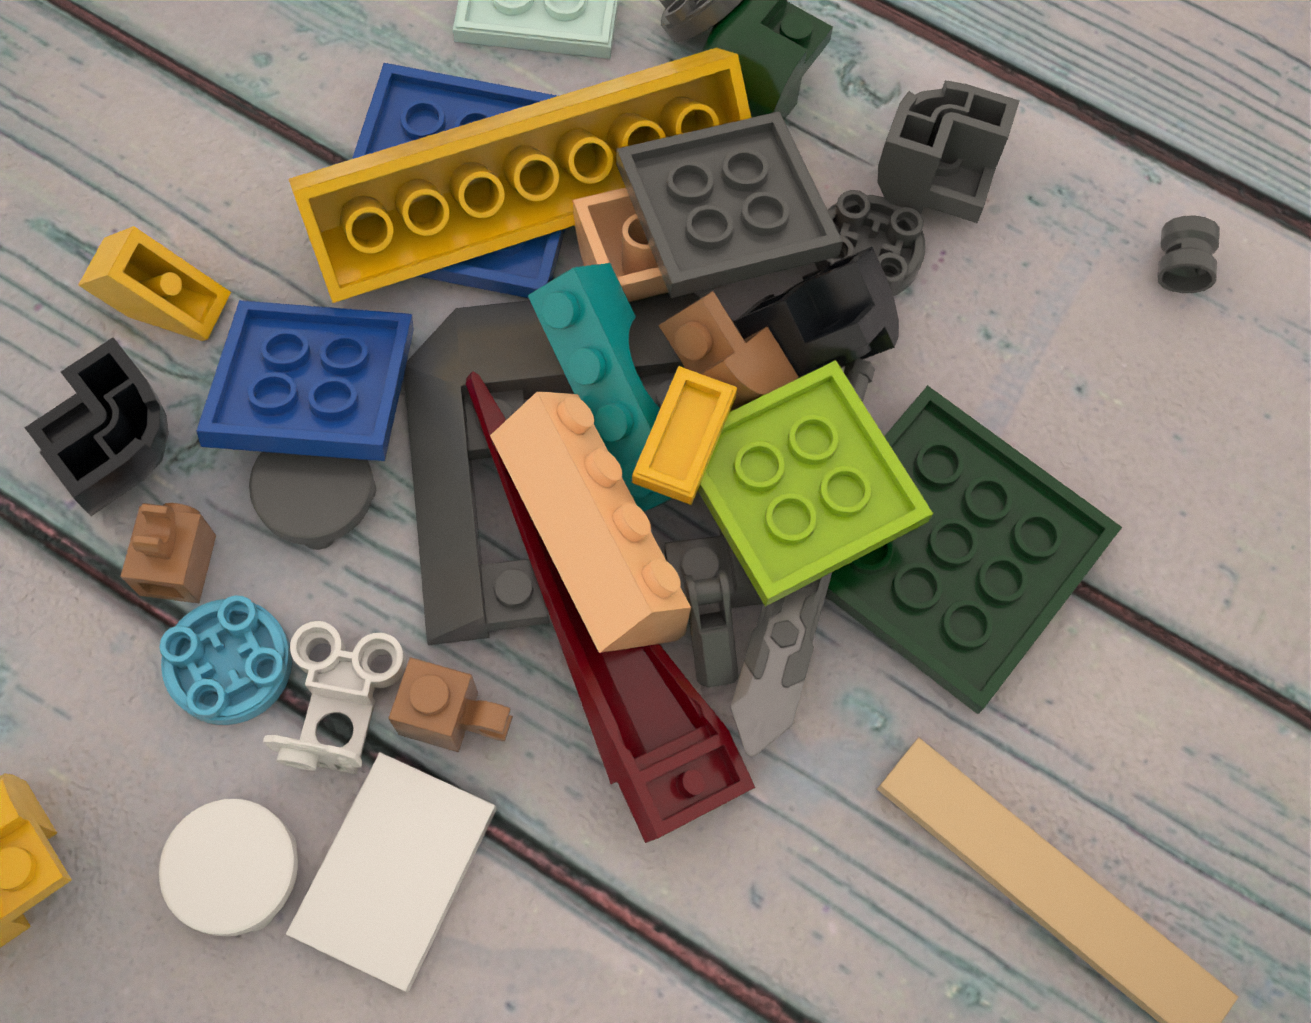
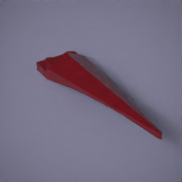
(643, 712)

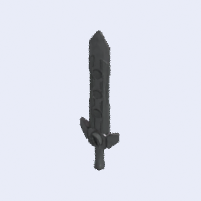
(783, 644)

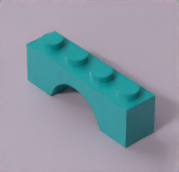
(589, 332)

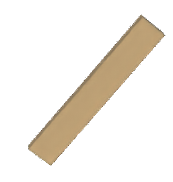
(1054, 890)

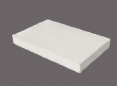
(392, 872)

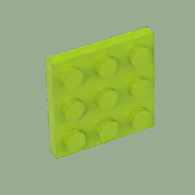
(807, 484)

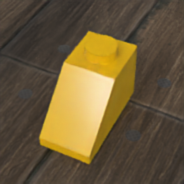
(154, 285)

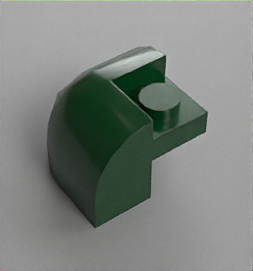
(774, 50)

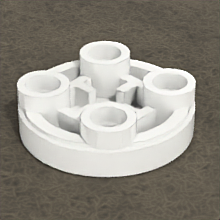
(228, 867)

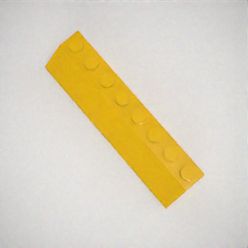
(501, 175)

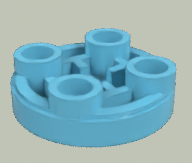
(226, 661)

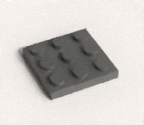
(727, 204)

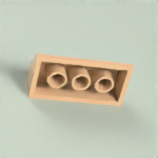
(591, 524)

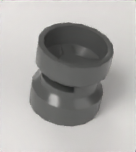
(1188, 257)

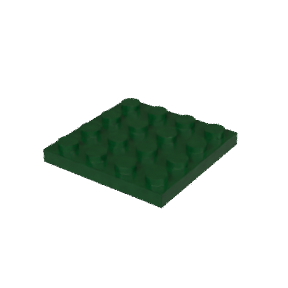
(989, 564)

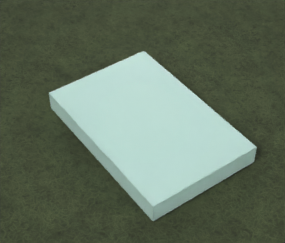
(539, 25)

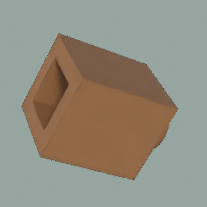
(169, 552)
(441, 704)

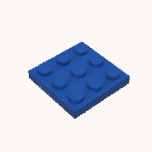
(308, 381)

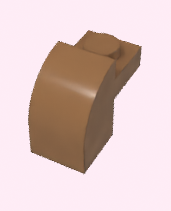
(713, 347)

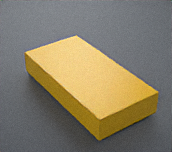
(684, 435)

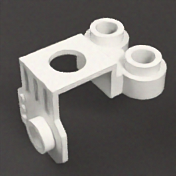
(337, 685)

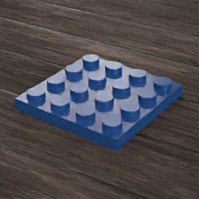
(422, 103)

